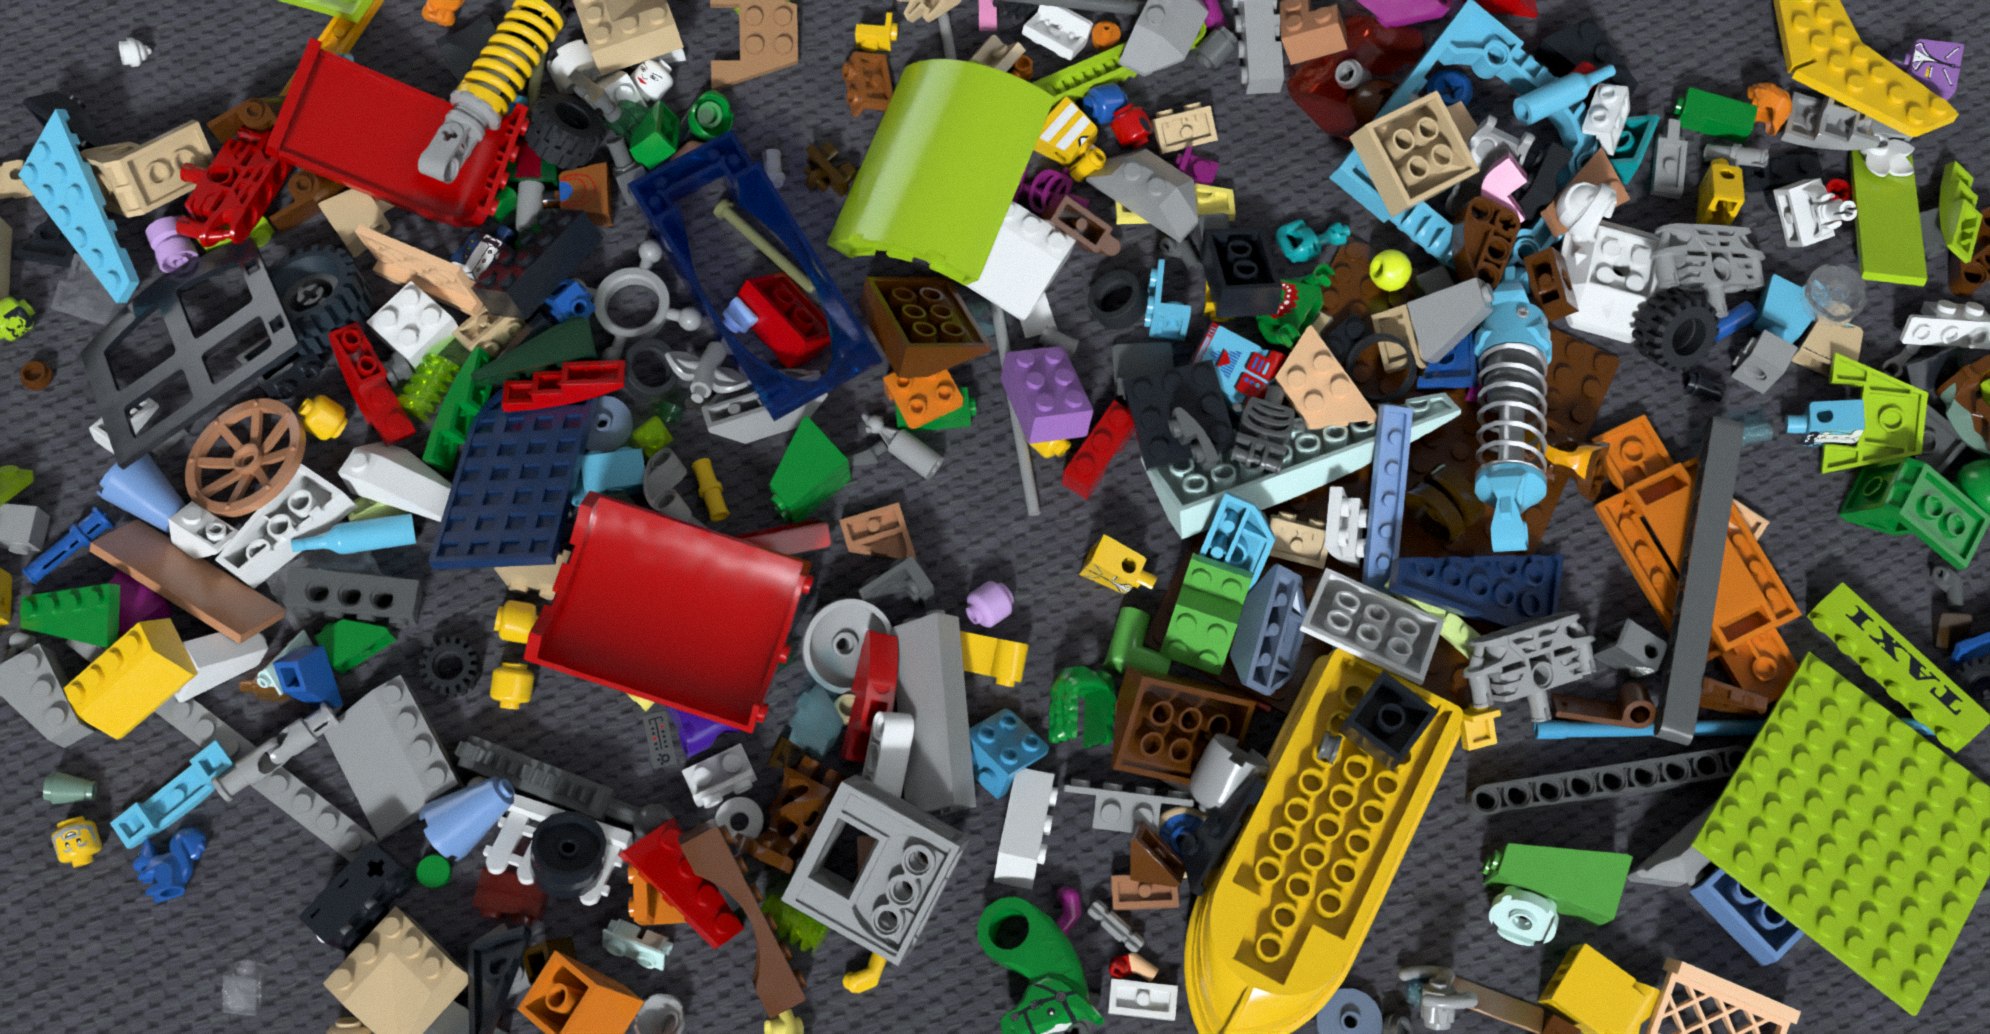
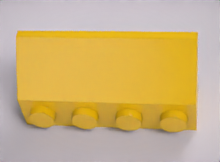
(131, 678)

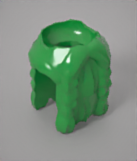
(1099, 708)

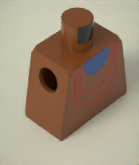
(585, 190)

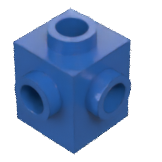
(569, 301)

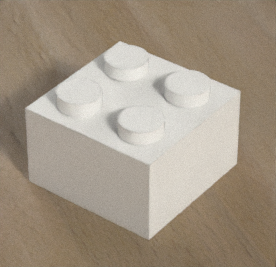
(413, 325)

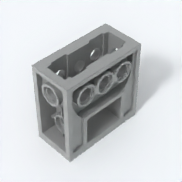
(864, 907)

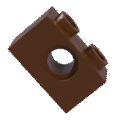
(1551, 283)

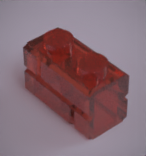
(508, 896)

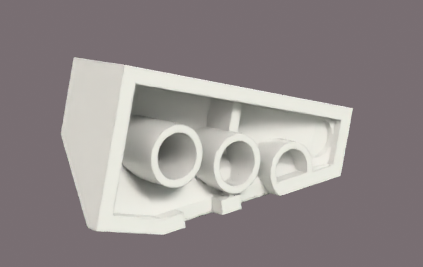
(395, 479)

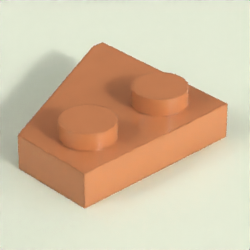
(878, 533)

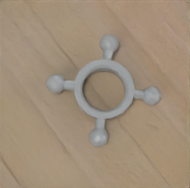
(650, 252)

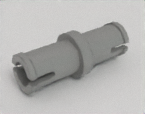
(1737, 155)

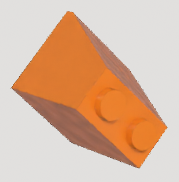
(578, 1000)

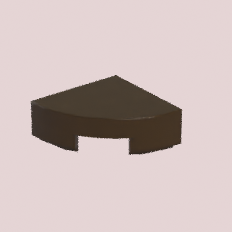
(786, 754)

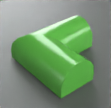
(1127, 645)

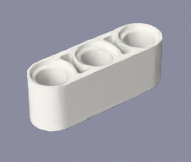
(889, 750)

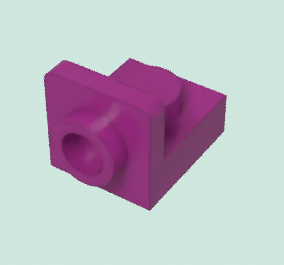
(1199, 169)

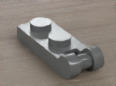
(594, 96)

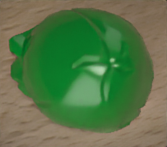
(710, 116)

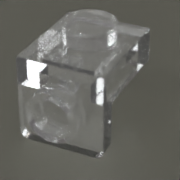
(243, 988)

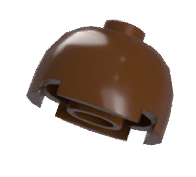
(1370, 99)

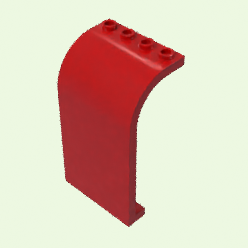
(371, 136)

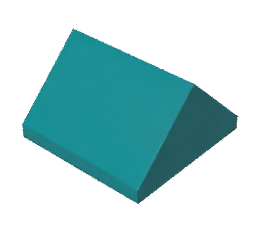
(1632, 145)

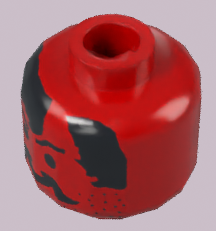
(1131, 126)

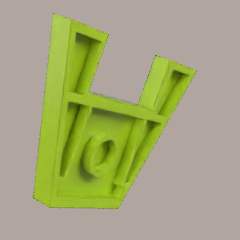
(1891, 415)

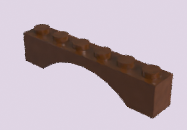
(712, 859)

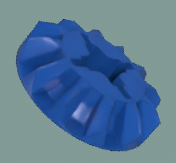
(1453, 81)

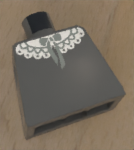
(1630, 649)

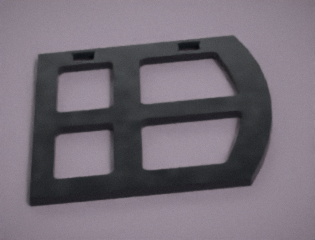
(190, 351)

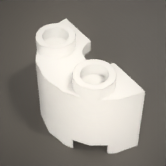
(571, 57)

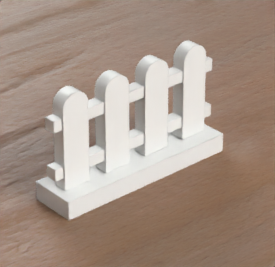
(522, 820)

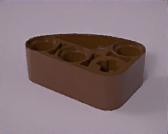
(1472, 237)
(1975, 271)

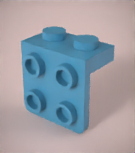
(1001, 749)

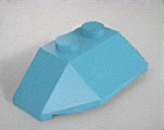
(1239, 536)

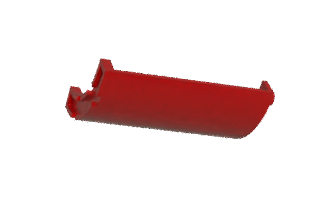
(670, 612)

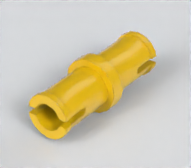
(710, 489)

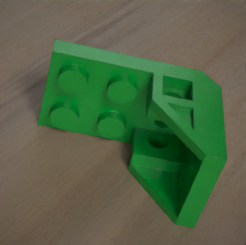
(1915, 499)

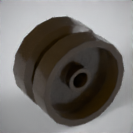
(1444, 504)

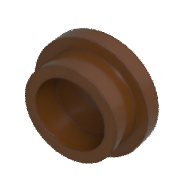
(36, 375)

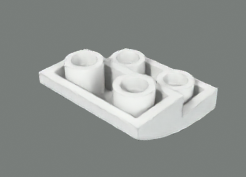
(1345, 527)

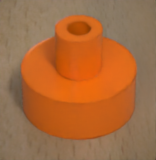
(1105, 35)

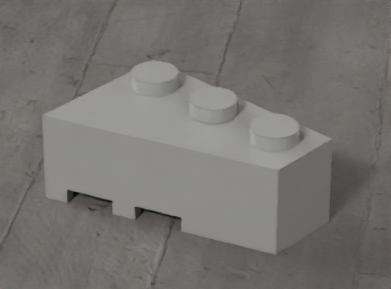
(34, 688)

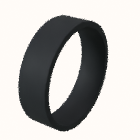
(1372, 339)

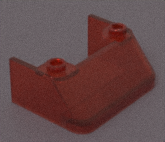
(1374, 48)

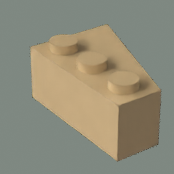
(533, 578)

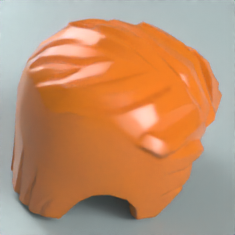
(1773, 105)

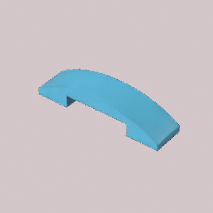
(175, 798)

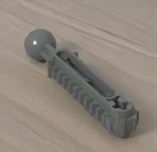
(557, 785)

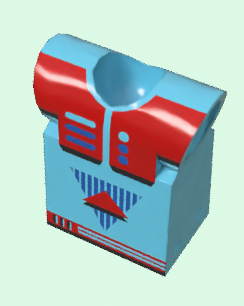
(1239, 364)

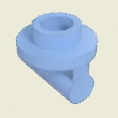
(739, 316)

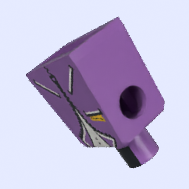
(1932, 64)

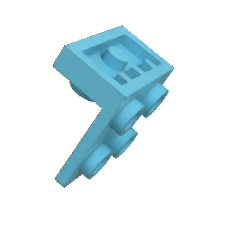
(1165, 319)

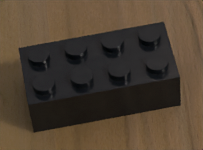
(537, 263)

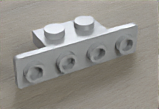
(1124, 809)

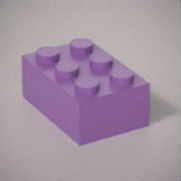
(1046, 394)

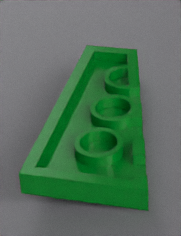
(75, 614)

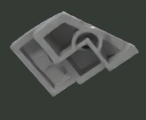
(1827, 125)

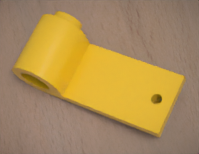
(994, 657)

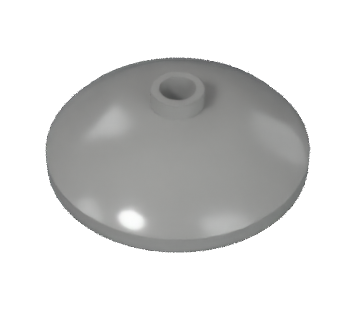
(836, 620)

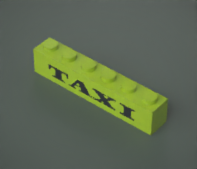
(1899, 668)

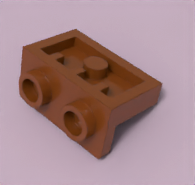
(867, 82)

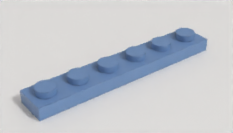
(1387, 495)

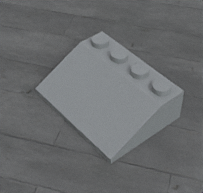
(392, 756)

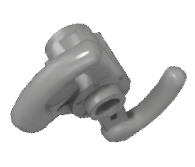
(1439, 996)

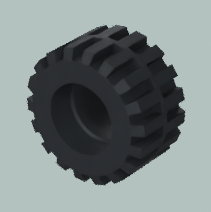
(564, 130)
(1676, 329)

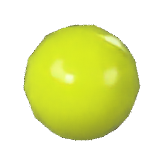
(1390, 270)

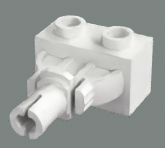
(1808, 213)

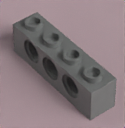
(306, 583)

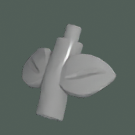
(706, 372)

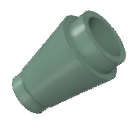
(68, 788)

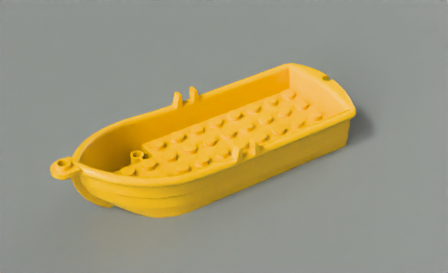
(1310, 860)

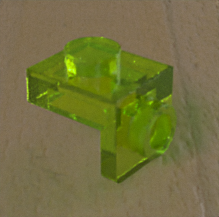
(651, 436)

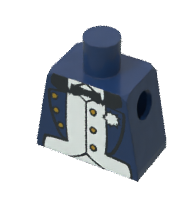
(481, 251)

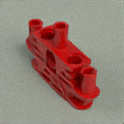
(232, 190)

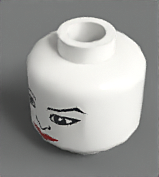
(652, 79)

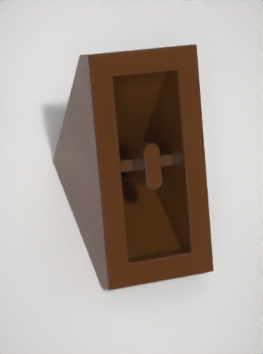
(1153, 859)

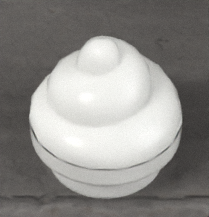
(133, 52)

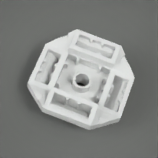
(1604, 299)

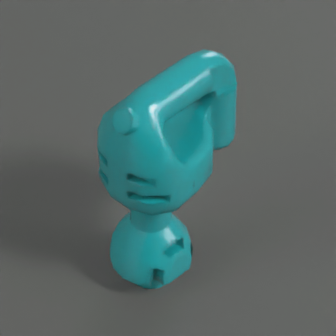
(1308, 243)

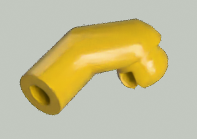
(866, 978)

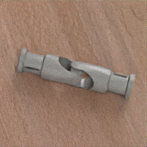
(288, 743)

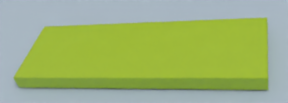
(1887, 225)

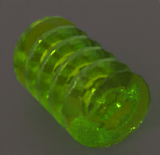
(426, 385)
(798, 923)

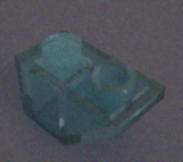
(816, 722)

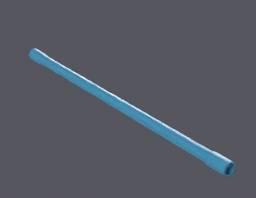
(1562, 729)

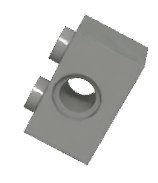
(1763, 361)

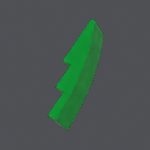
(457, 413)

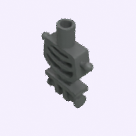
(1264, 430)

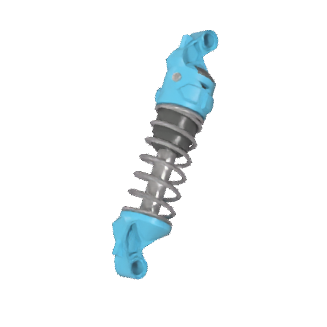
(1513, 362)

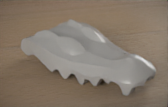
(1486, 147)

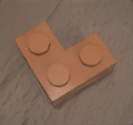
(1311, 32)

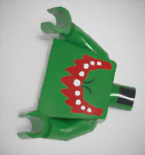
(1298, 307)

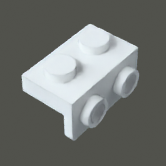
(1058, 30)

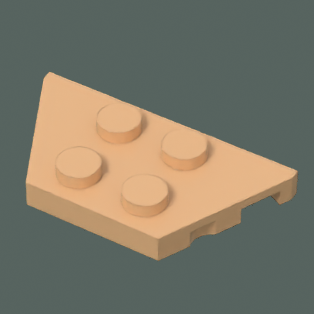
(1320, 386)

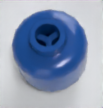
(1103, 102)

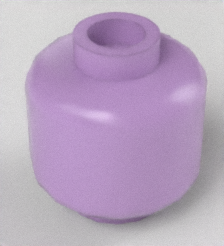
(989, 604)

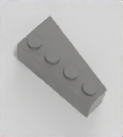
(1258, 46)

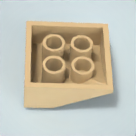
(627, 31)
(1414, 153)
(398, 977)

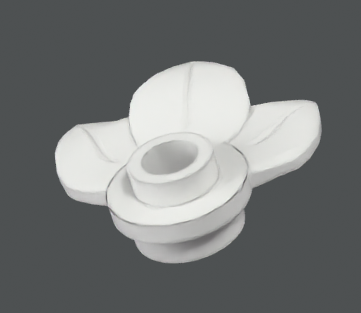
(1889, 157)

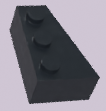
(1584, 43)

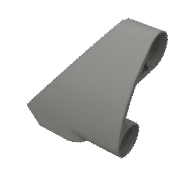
(660, 476)

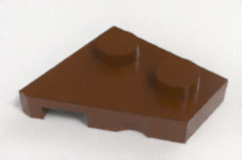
(1731, 699)

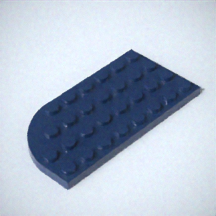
(513, 486)

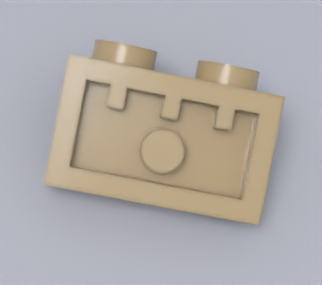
(998, 55)
(1184, 128)
(1399, 324)
(488, 332)
(1298, 539)

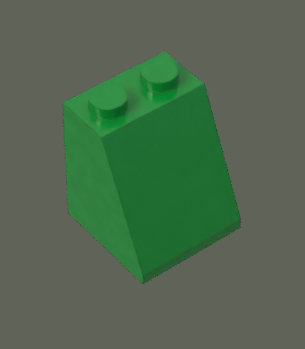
(807, 473)

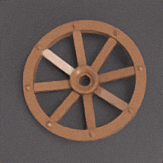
(249, 460)

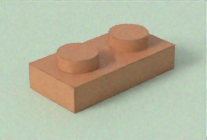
(1141, 895)

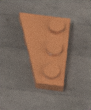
(1595, 171)

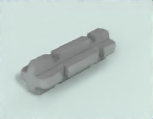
(1115, 926)

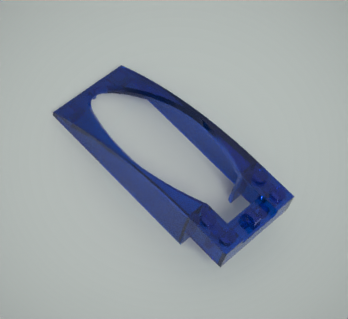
(755, 193)

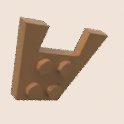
(766, 41)

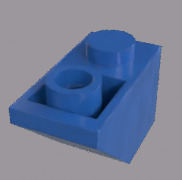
(308, 676)

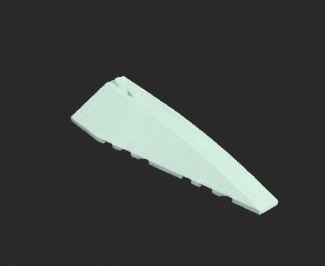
(1311, 461)

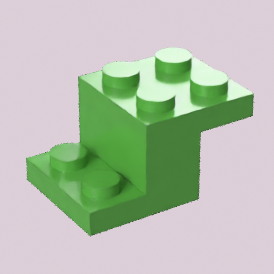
(1206, 614)

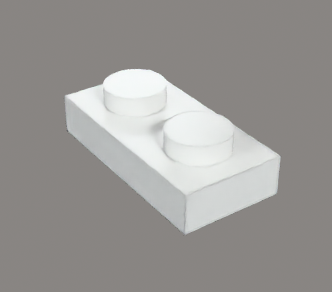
(1142, 999)

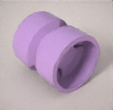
(170, 248)

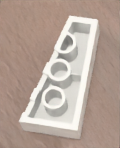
(301, 510)

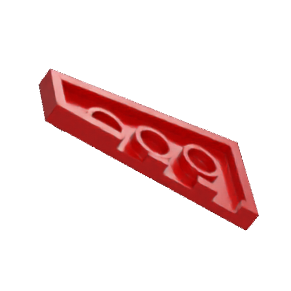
(665, 866)

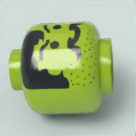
(15, 318)

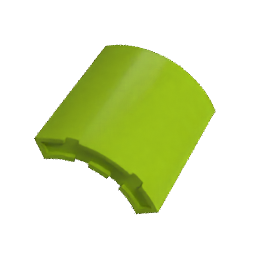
(943, 167)

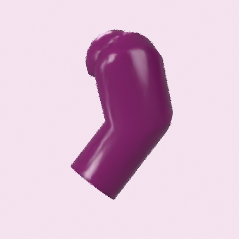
(1071, 908)

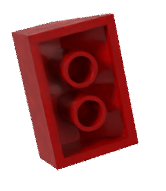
(786, 318)

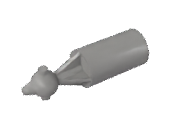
(528, 203)
(905, 447)

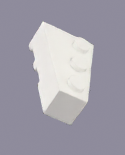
(1024, 828)

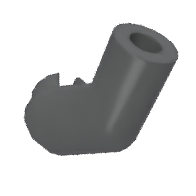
(1180, 250)
(1950, 584)

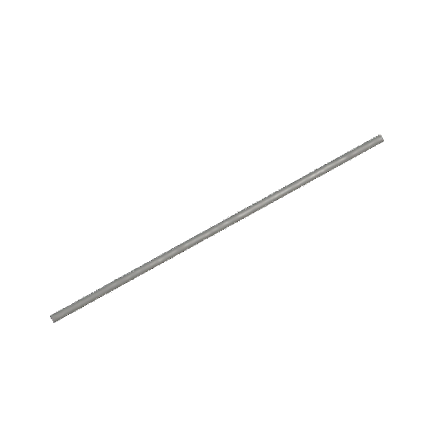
(1001, 335)

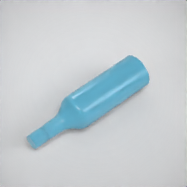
(1558, 95)
(362, 535)

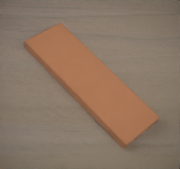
(187, 581)

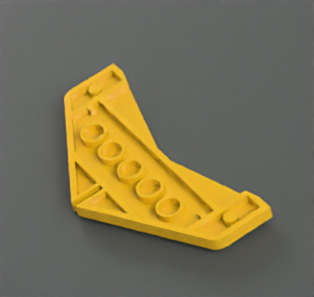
(1834, 61)

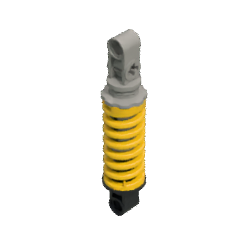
(492, 84)

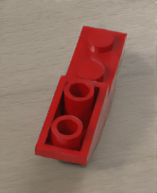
(369, 385)
(874, 691)

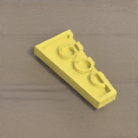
(1208, 200)

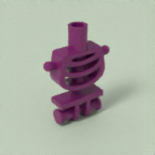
(1045, 195)

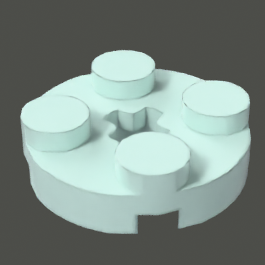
(1539, 912)

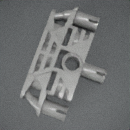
(1708, 261)
(1515, 675)

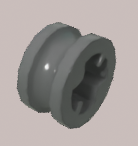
(1329, 747)

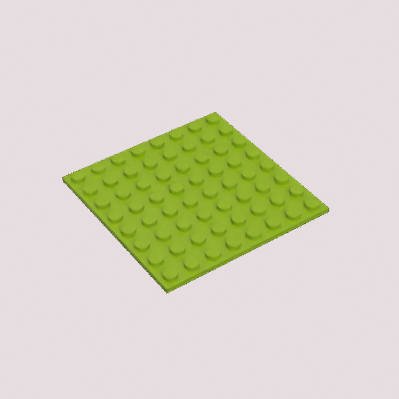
(1855, 832)

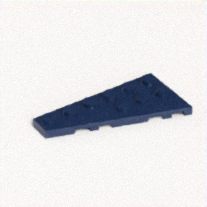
(1483, 588)

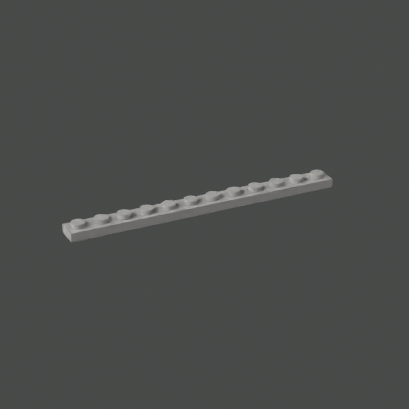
(279, 786)

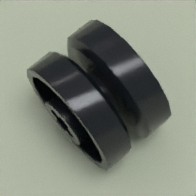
(567, 854)

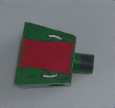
(531, 167)

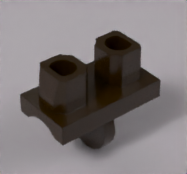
(822, 170)

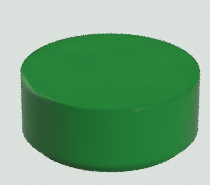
(434, 872)

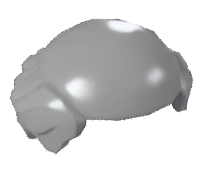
(660, 1015)

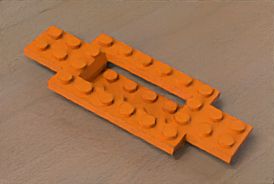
(1749, 594)

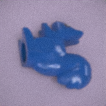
(171, 870)

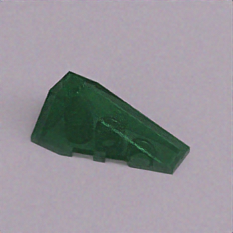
(561, 343)

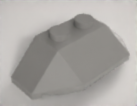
(1163, 35)
(1150, 191)
(744, 418)
(1675, 860)

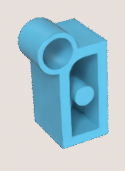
(610, 473)

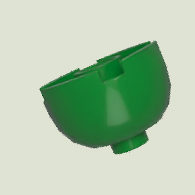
(1974, 483)

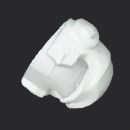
(1583, 207)

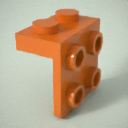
(923, 397)
(647, 903)

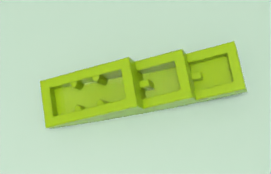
(1957, 211)

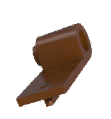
(1631, 709)

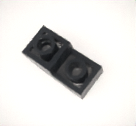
(1933, 370)

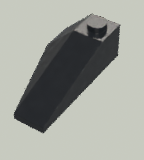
(80, 123)

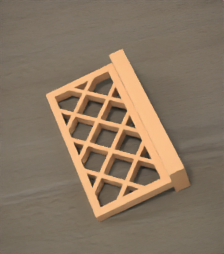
(433, 275)
(1721, 991)

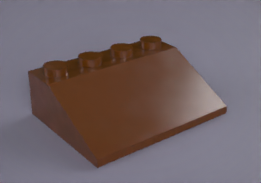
(921, 324)
(1169, 722)

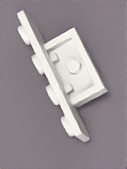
(1949, 325)

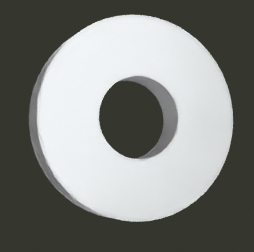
(745, 806)

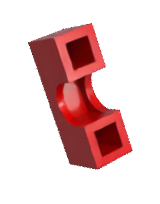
(1097, 451)

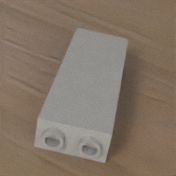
(934, 693)

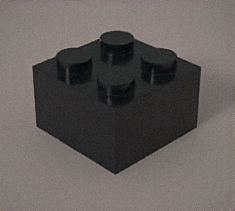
(1388, 721)

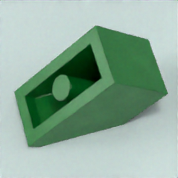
(655, 136)
(352, 642)

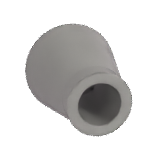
(1351, 74)

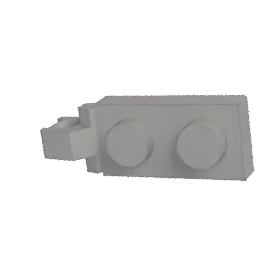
(1669, 162)

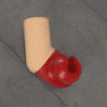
(1132, 964)

